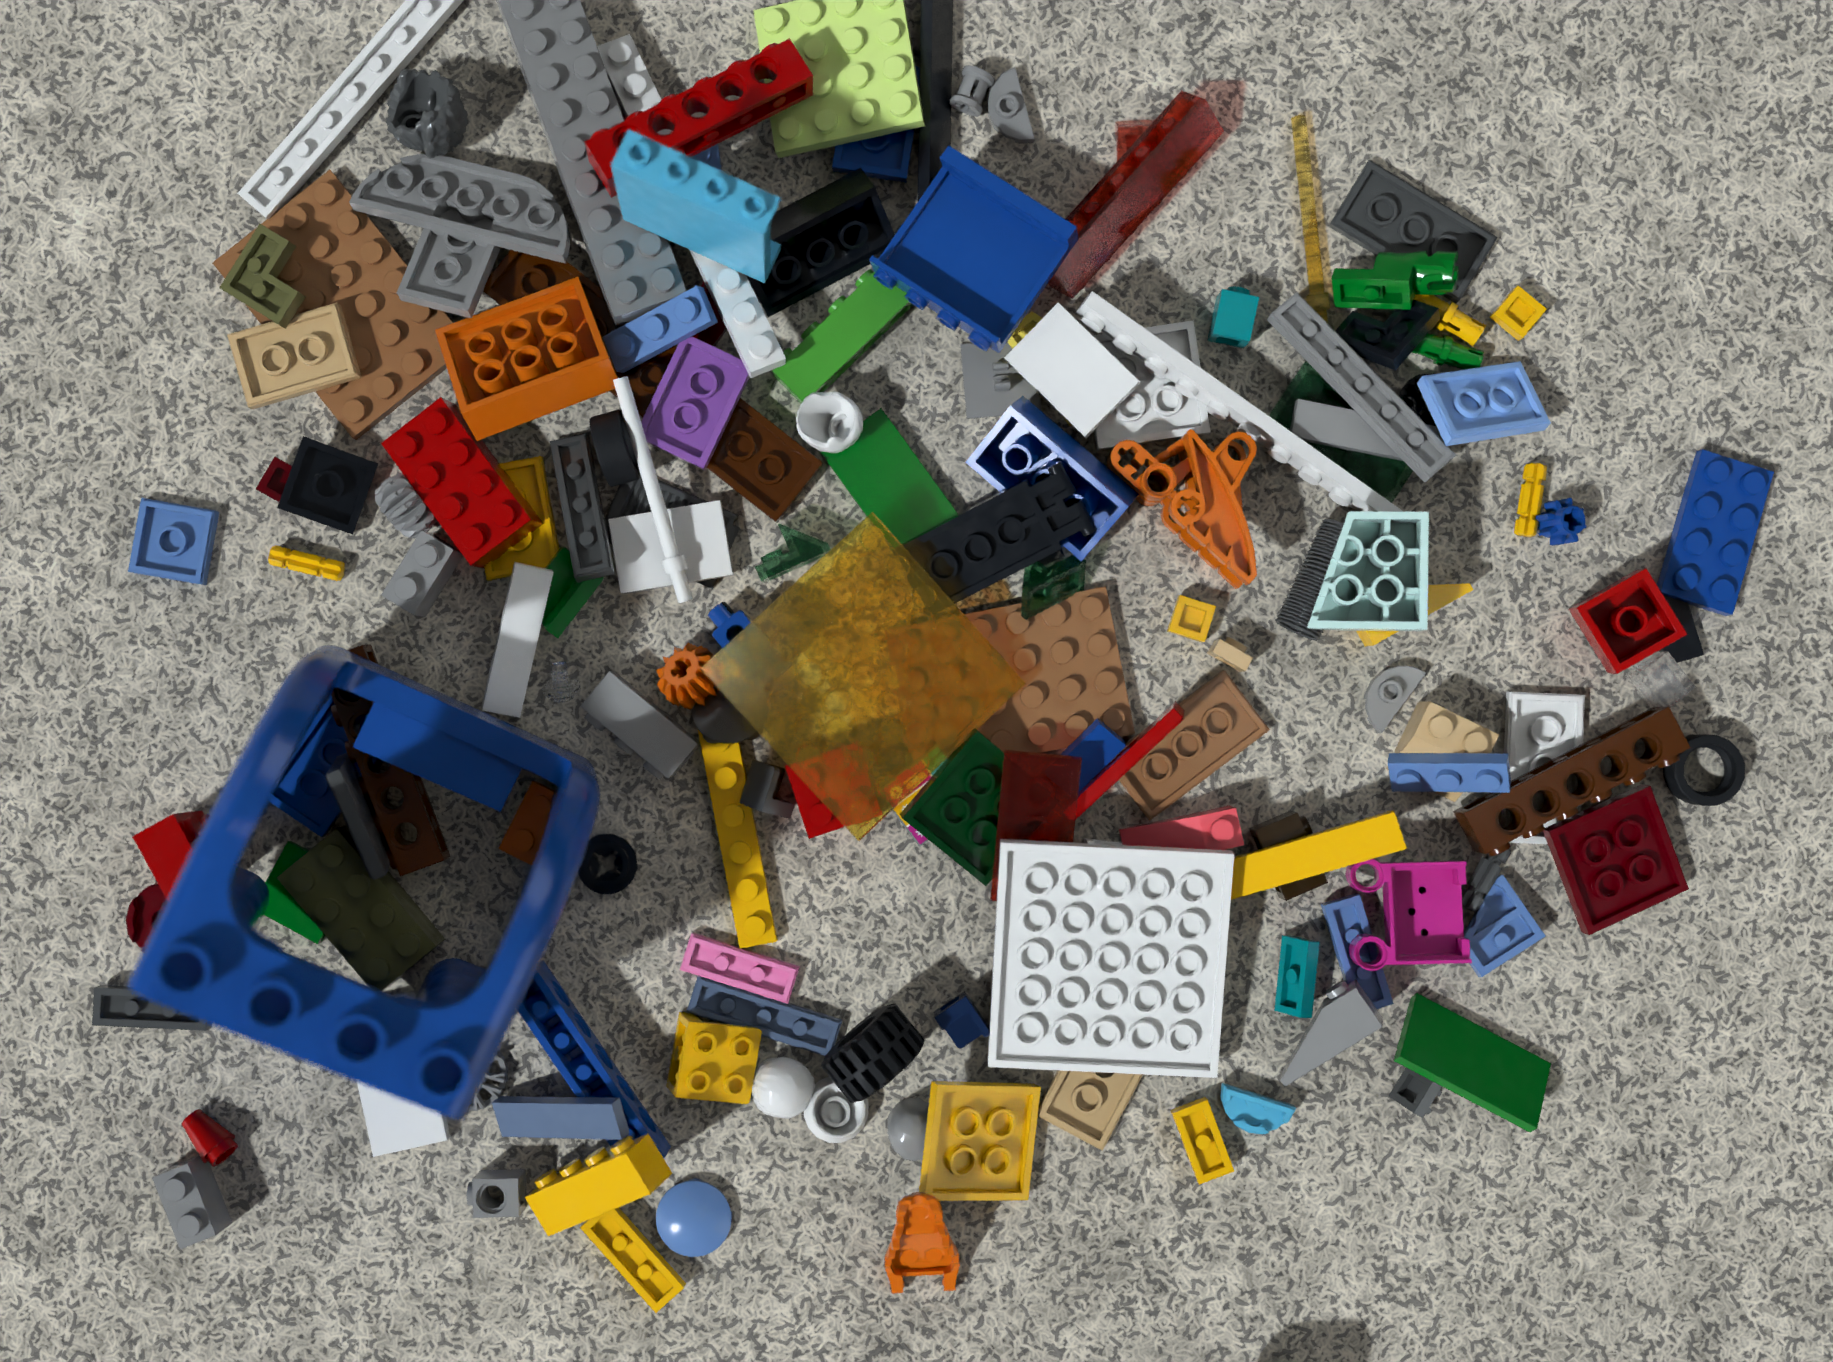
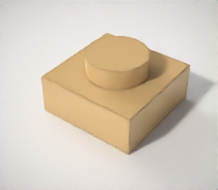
(1231, 653)

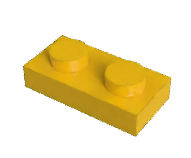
(1202, 1140)

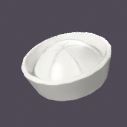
(828, 1118)

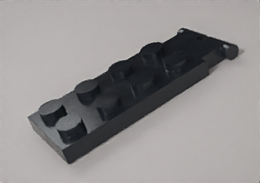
(1001, 534)

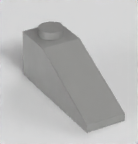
(1338, 1024)

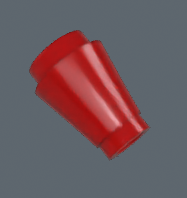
(209, 1138)

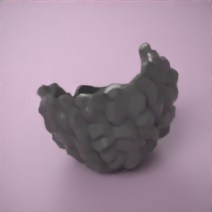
(426, 112)

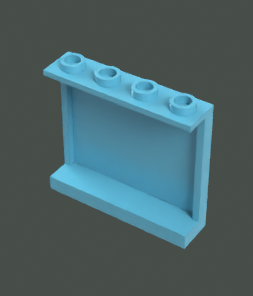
(695, 205)

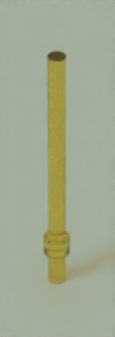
(1318, 298)

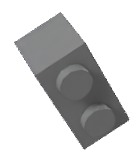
(422, 574)
(192, 1201)

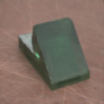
(802, 550)
(1051, 585)

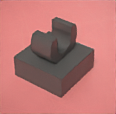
(1415, 1092)

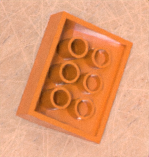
(526, 359)

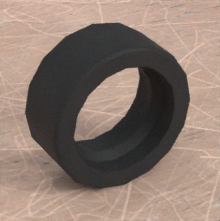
(614, 448)
(1733, 772)

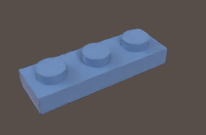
(660, 329)
(1449, 772)
(1345, 921)

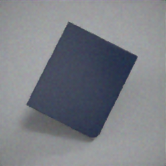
(961, 1020)

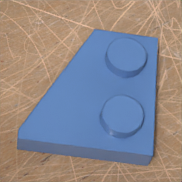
(1500, 928)

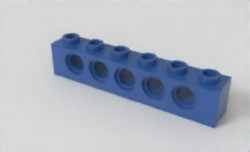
(580, 1054)

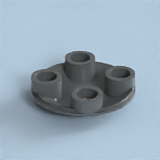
(721, 721)

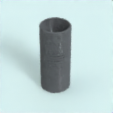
(1307, 584)

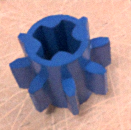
(1561, 521)

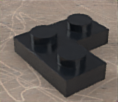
(1392, 340)

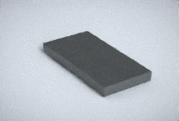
(1398, 218)

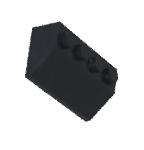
(823, 240)

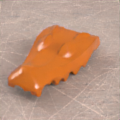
(921, 1243)

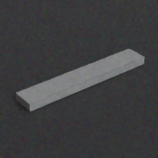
(1361, 387)

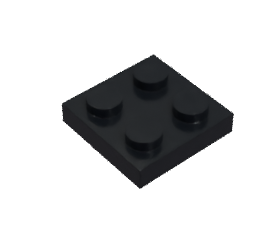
(327, 485)

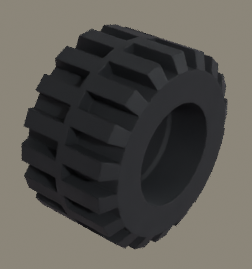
(873, 1053)

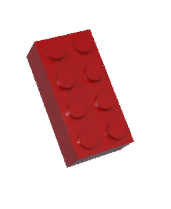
(461, 483)

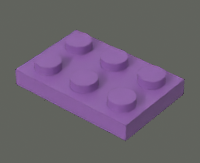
(694, 401)

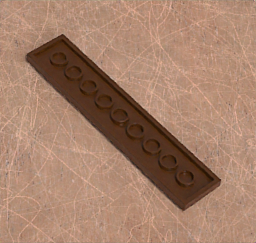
(752, 451)

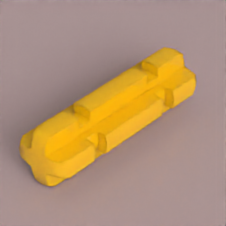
(1530, 499)
(306, 563)

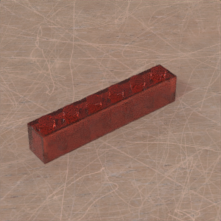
(1136, 187)

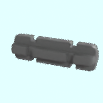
(1483, 880)

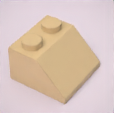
(1443, 731)

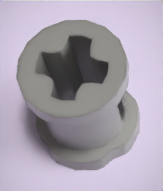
(981, 81)

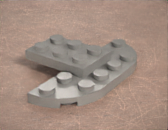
(465, 220)

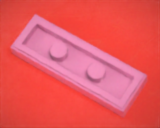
(739, 968)

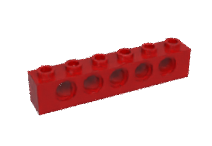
(723, 117)

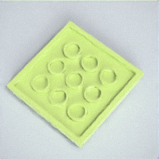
(859, 70)

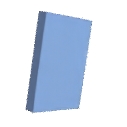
(1483, 403)

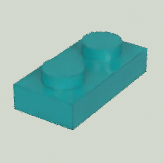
(1297, 976)

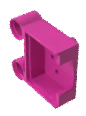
(1433, 909)

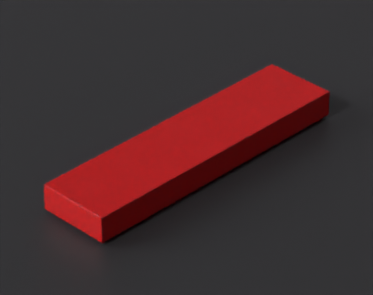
(1129, 757)

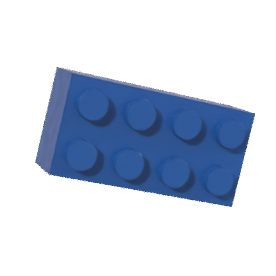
(1030, 442)

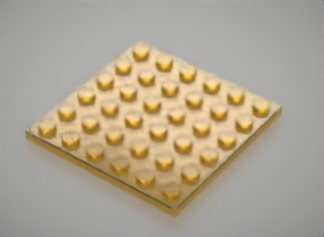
(863, 676)

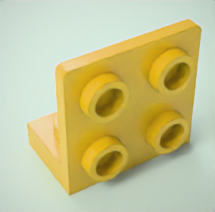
(713, 1060)

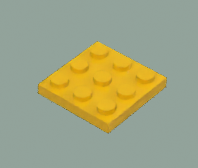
(979, 1141)

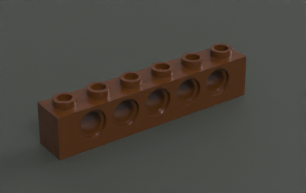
(1662, 747)
(416, 807)

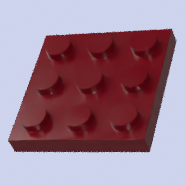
(1615, 859)

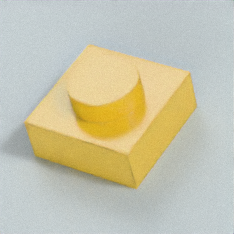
(1518, 313)
(1191, 618)

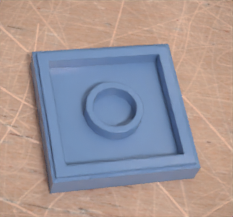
(173, 541)

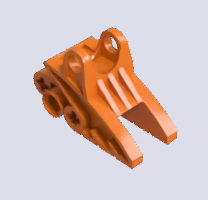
(1212, 497)

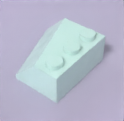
(1376, 574)

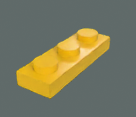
(634, 1257)

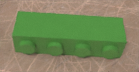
(842, 337)

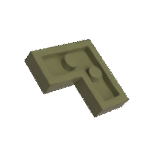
(256, 273)

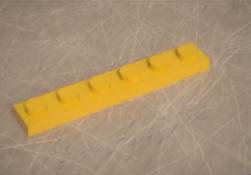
(738, 844)

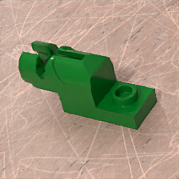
(1395, 280)

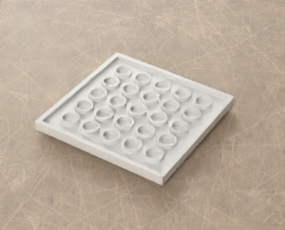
(1109, 958)

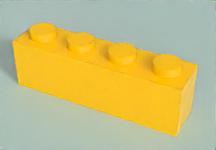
(598, 1184)

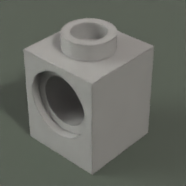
(512, 1184)

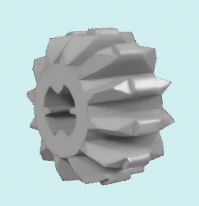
(403, 506)

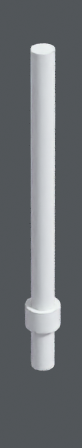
(674, 562)

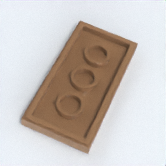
(1213, 731)

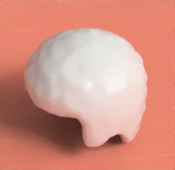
(829, 421)
(782, 1087)

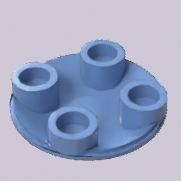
(693, 1218)

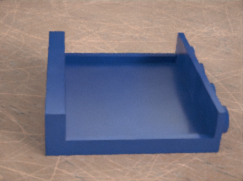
(975, 251)

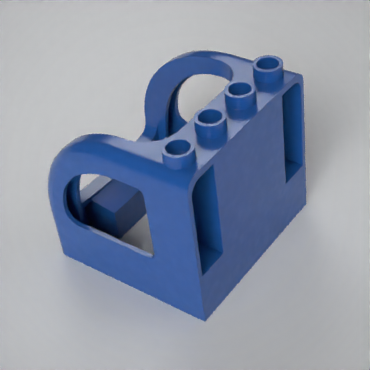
(226, 973)

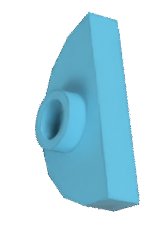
(1254, 1111)

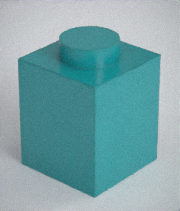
(1233, 317)

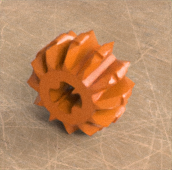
(683, 680)

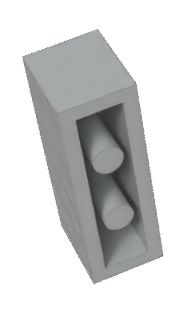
(639, 726)

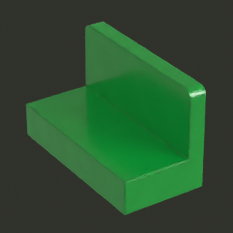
(565, 594)

